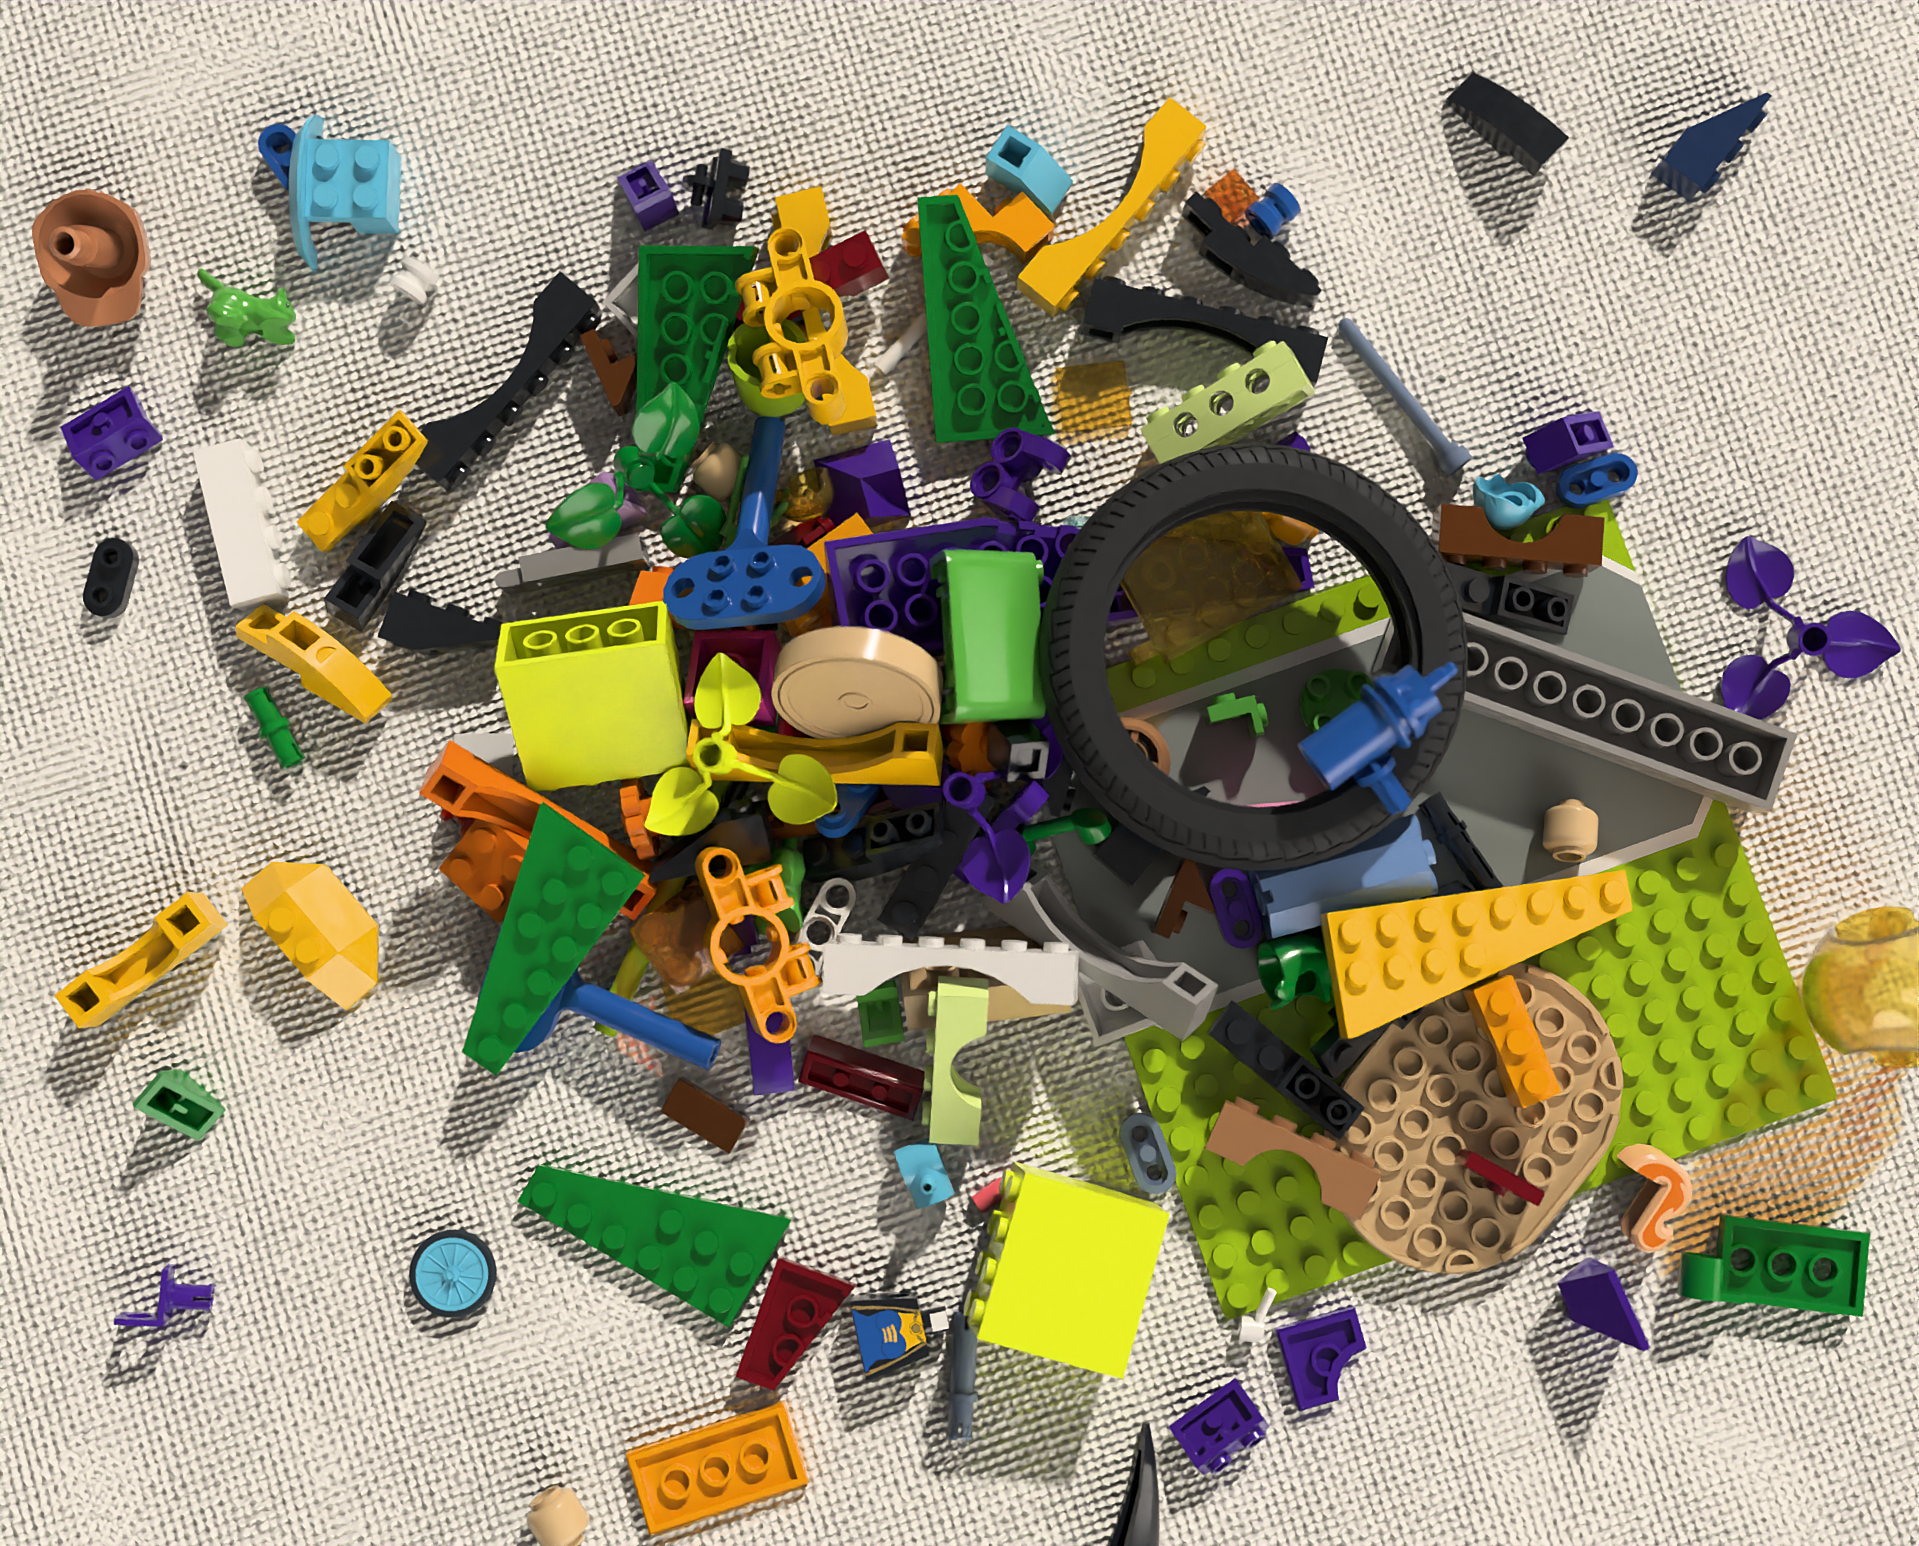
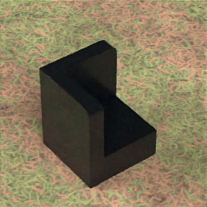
(1017, 750)

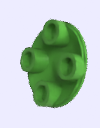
(1329, 695)

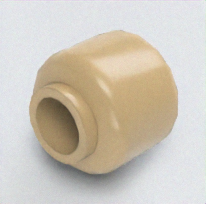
(717, 470)
(1570, 831)
(557, 1517)

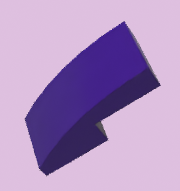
(769, 1061)

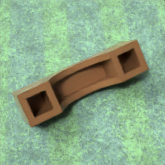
(1344, 1179)

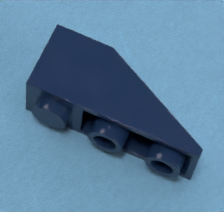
(1700, 149)

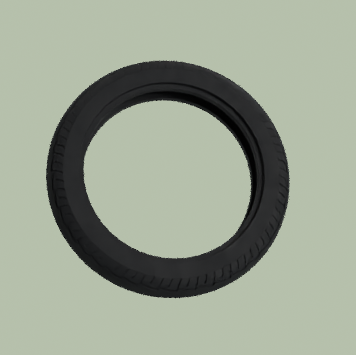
(1218, 481)

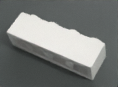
(242, 525)

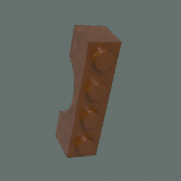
(1570, 544)

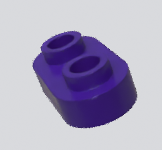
(1235, 908)

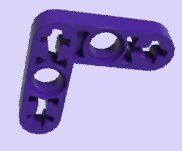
(1017, 810)

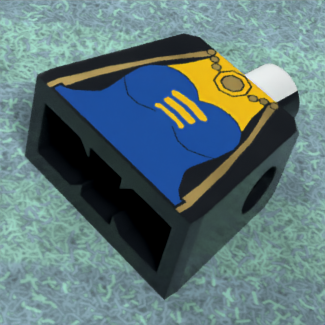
(894, 1330)

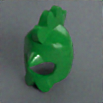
(1294, 967)

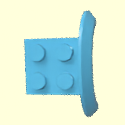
(341, 184)

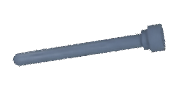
(1450, 455)

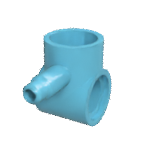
(924, 1173)

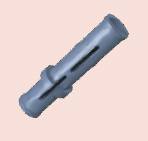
(961, 1391)

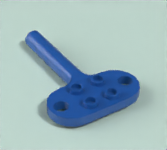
(750, 578)
(623, 1017)

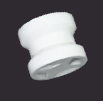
(413, 279)

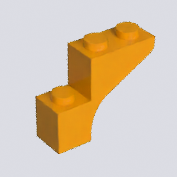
(1016, 225)

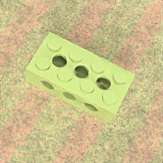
(1250, 410)

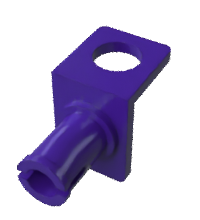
(170, 1297)

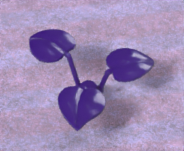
(1849, 642)
(991, 863)

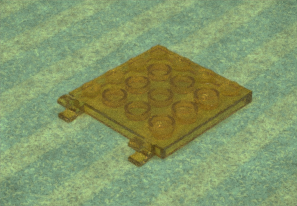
(1205, 581)

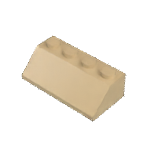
(1003, 1000)

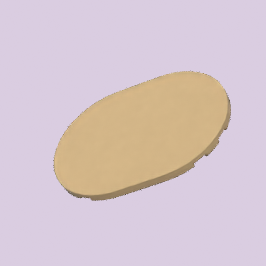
(1439, 1093)

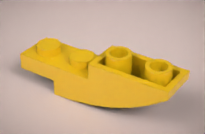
(367, 484)
(320, 660)

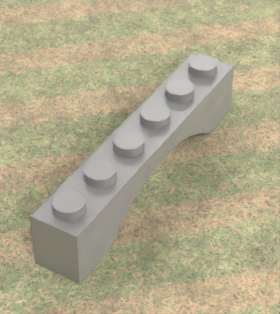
(1163, 992)

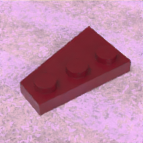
(790, 1317)

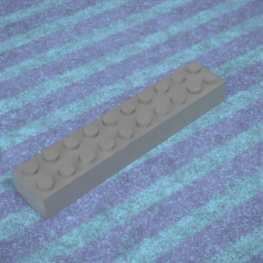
(1617, 716)

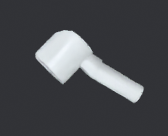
(1252, 1328)

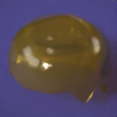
(808, 496)

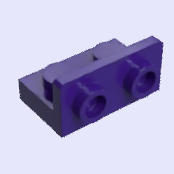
(110, 434)
(1220, 1428)

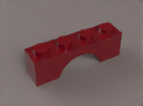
(845, 268)

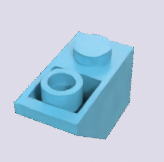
(1029, 168)

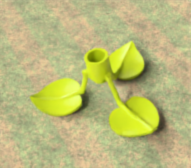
(681, 798)

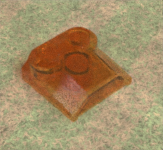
(674, 938)

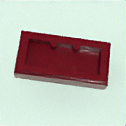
(1499, 1179)

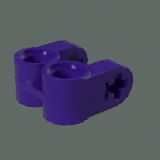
(1017, 459)

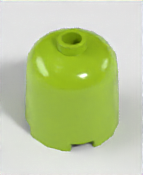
(747, 374)

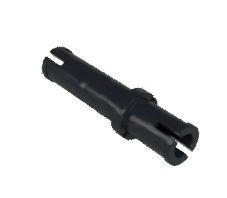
(1459, 843)

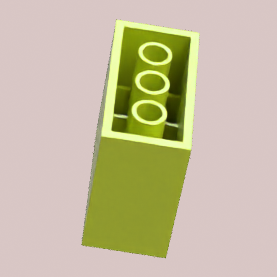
(594, 695)
(1065, 1269)

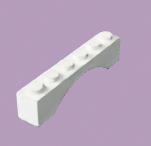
(1037, 974)

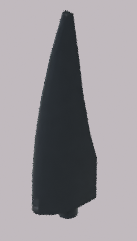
(1139, 1514)

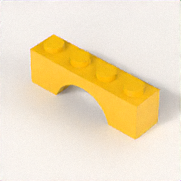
(115, 983)

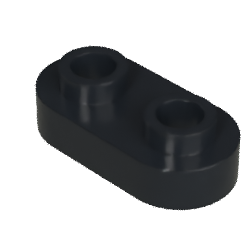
(114, 578)

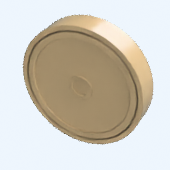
(854, 682)

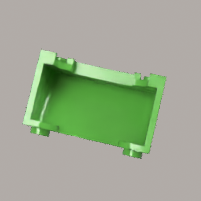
(990, 635)

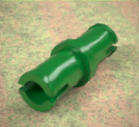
(274, 727)

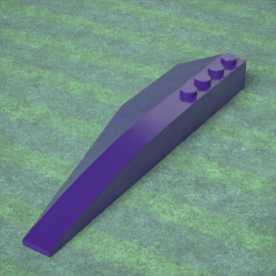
(888, 587)

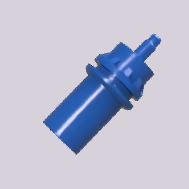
(1363, 733)

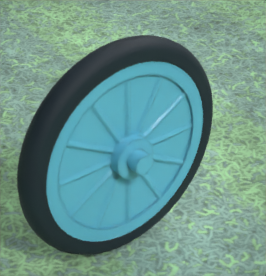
(452, 1273)

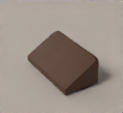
(705, 1114)

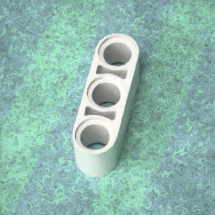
(823, 911)

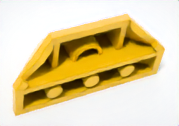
(317, 927)

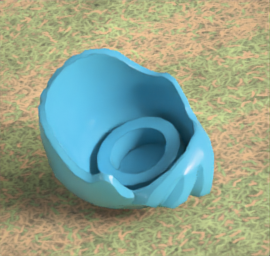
(1506, 504)

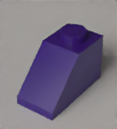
(1567, 442)

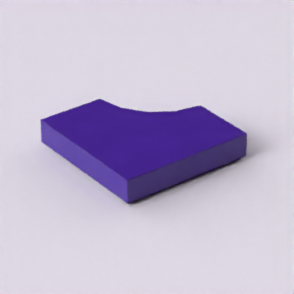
(1316, 1353)

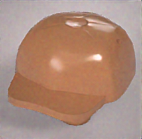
(93, 256)

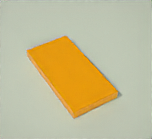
(717, 1467)

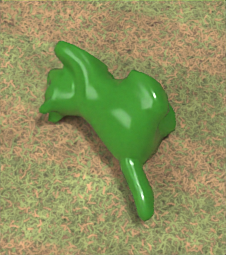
(242, 314)
(792, 877)

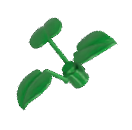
(661, 426)

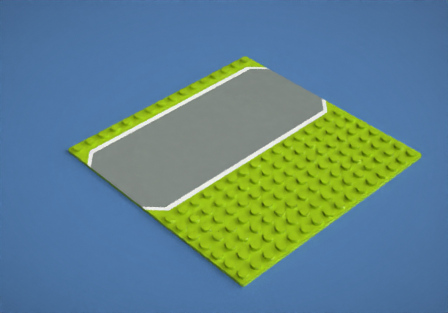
(1682, 980)

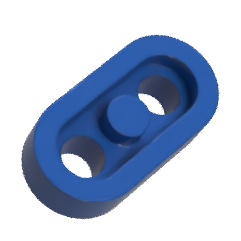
(268, 144)
(1594, 482)
(853, 803)

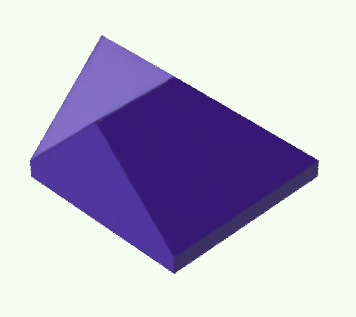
(866, 484)
(1600, 1303)

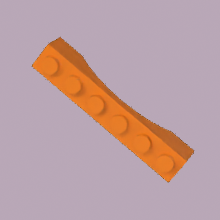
(481, 791)

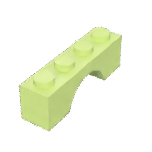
(960, 1018)

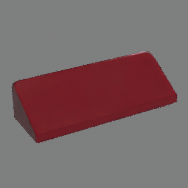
(862, 1077)

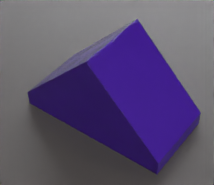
(648, 195)

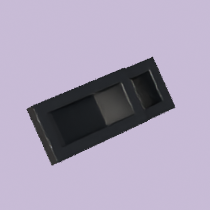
(1507, 122)
(374, 566)

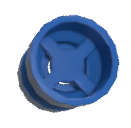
(1272, 211)

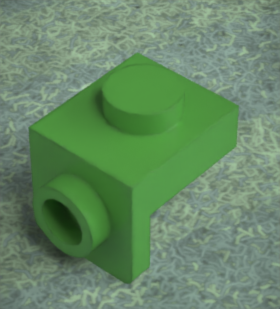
(1227, 708)
(881, 1015)

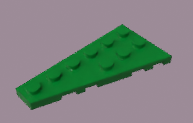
(973, 353)

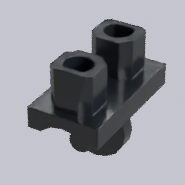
(723, 174)

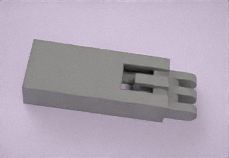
(575, 565)

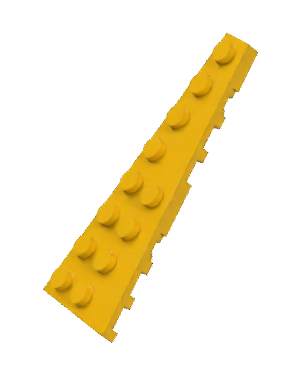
(1423, 949)

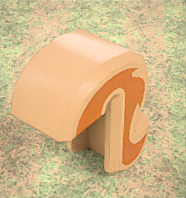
(1659, 1199)

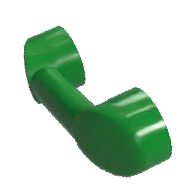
(1088, 822)

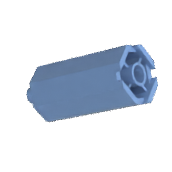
(1374, 873)

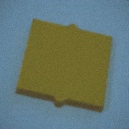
(1093, 396)
(709, 1005)

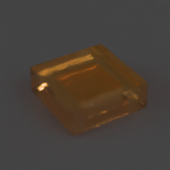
(1232, 195)

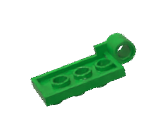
(1715, 1279)

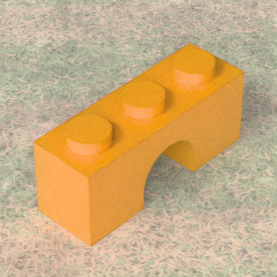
(1520, 1055)

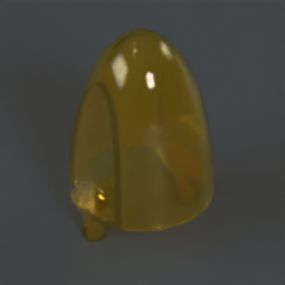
(1865, 986)

